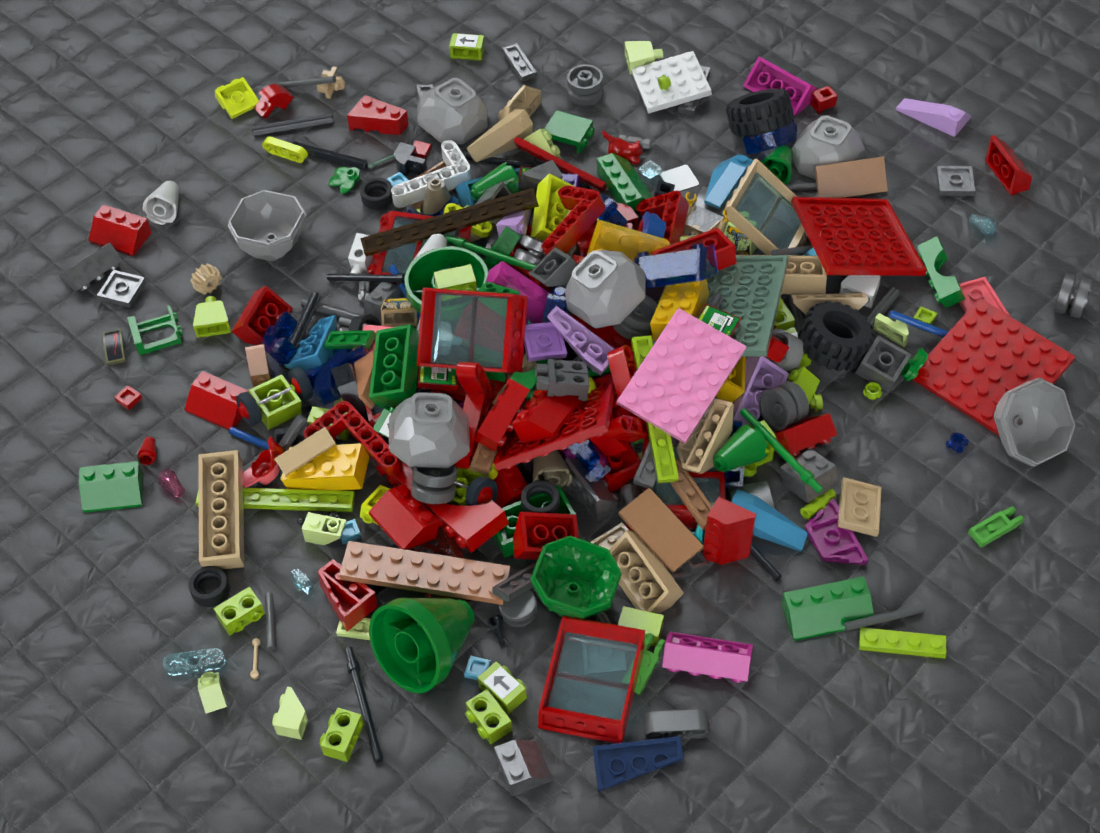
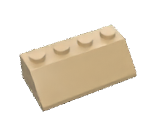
(644, 575)

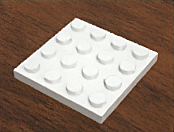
(686, 82)

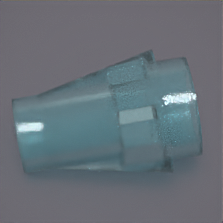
(984, 224)

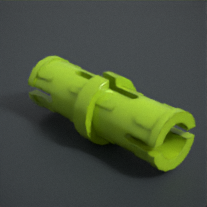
(817, 504)

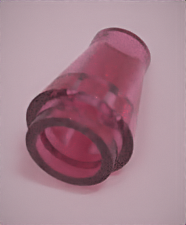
(170, 482)

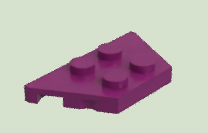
(833, 542)

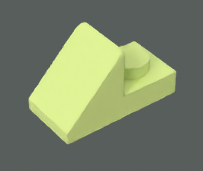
(895, 331)

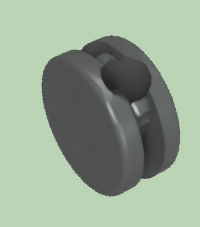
(520, 610)

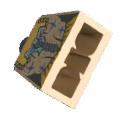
(398, 313)

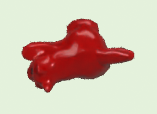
(623, 149)

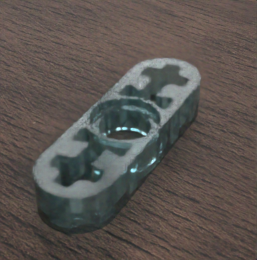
(187, 656)

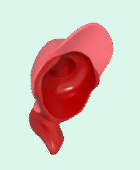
(265, 467)

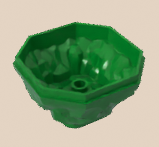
(576, 577)

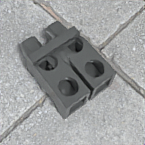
(563, 378)

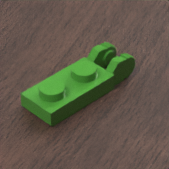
(995, 527)
(648, 662)

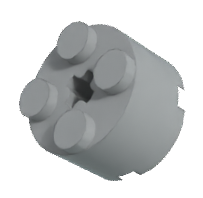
(794, 354)

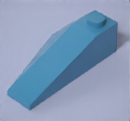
(726, 179)
(312, 349)

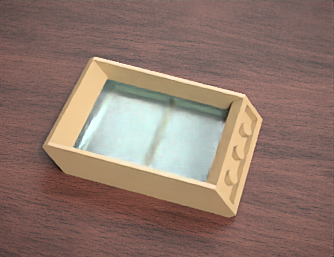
(764, 211)

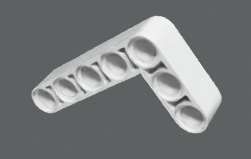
(454, 174)

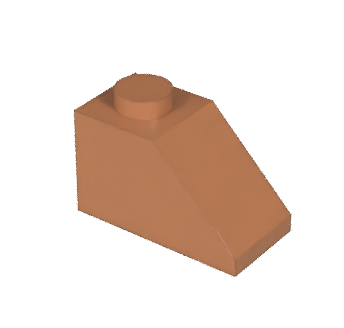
(258, 364)

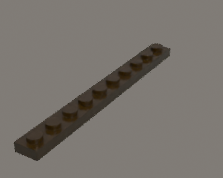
(449, 222)

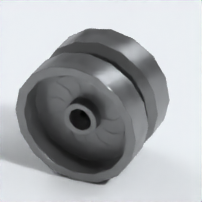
(534, 254)
(1071, 295)

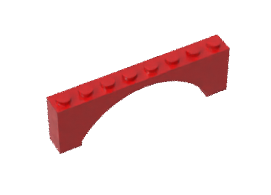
(467, 524)

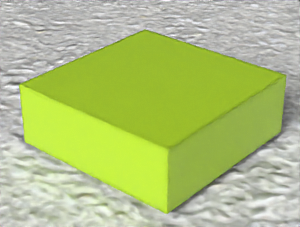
(925, 315)

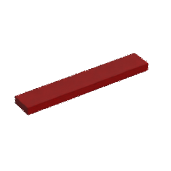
(561, 164)

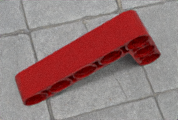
(585, 207)
(671, 209)
(622, 368)
(476, 403)
(360, 433)

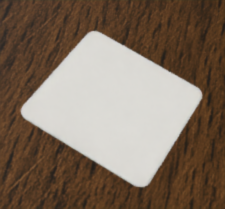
(681, 177)

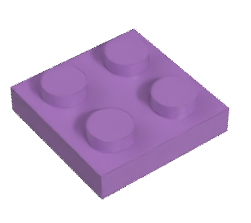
(543, 342)

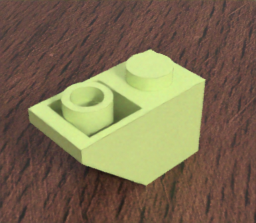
(542, 139)
(322, 529)
(211, 692)
(291, 717)

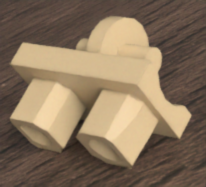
(329, 88)

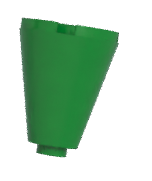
(780, 163)
(501, 173)
(741, 449)

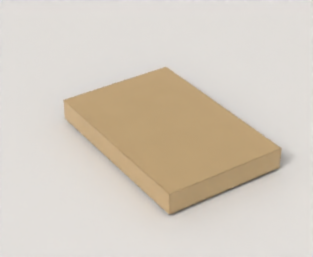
(859, 507)

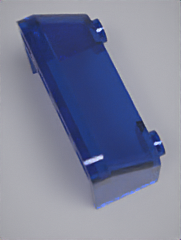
(678, 266)

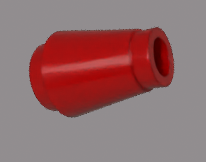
(147, 452)

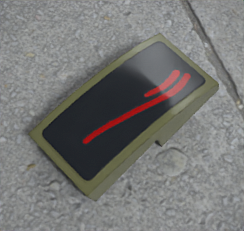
(114, 347)

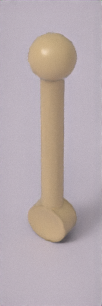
(254, 674)

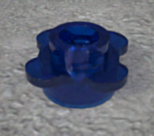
(957, 438)

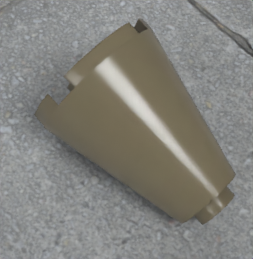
(435, 196)
(552, 469)

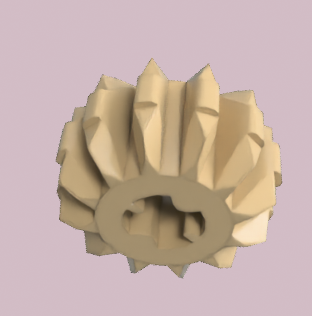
(206, 279)

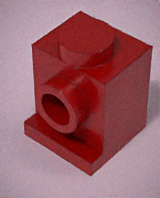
(823, 99)

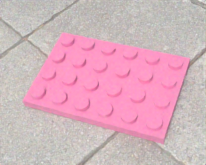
(681, 375)

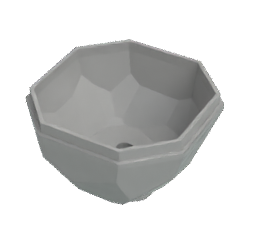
(452, 112)
(824, 143)
(267, 224)
(605, 288)
(1034, 422)
(429, 431)

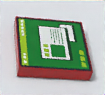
(719, 319)
(437, 378)

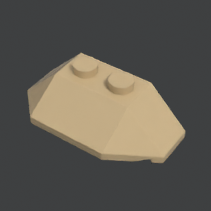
(526, 98)
(805, 302)
(707, 437)

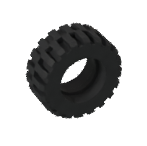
(759, 112)
(836, 336)

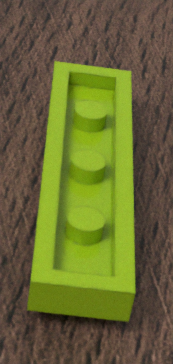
(902, 642)

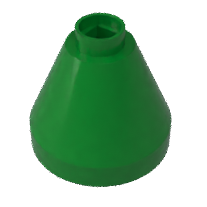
(421, 271)
(419, 639)

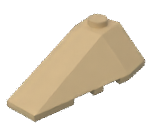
(502, 136)

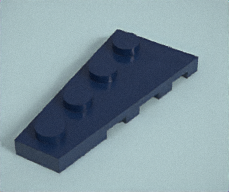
(633, 759)

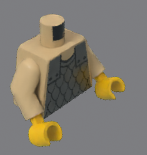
(702, 220)

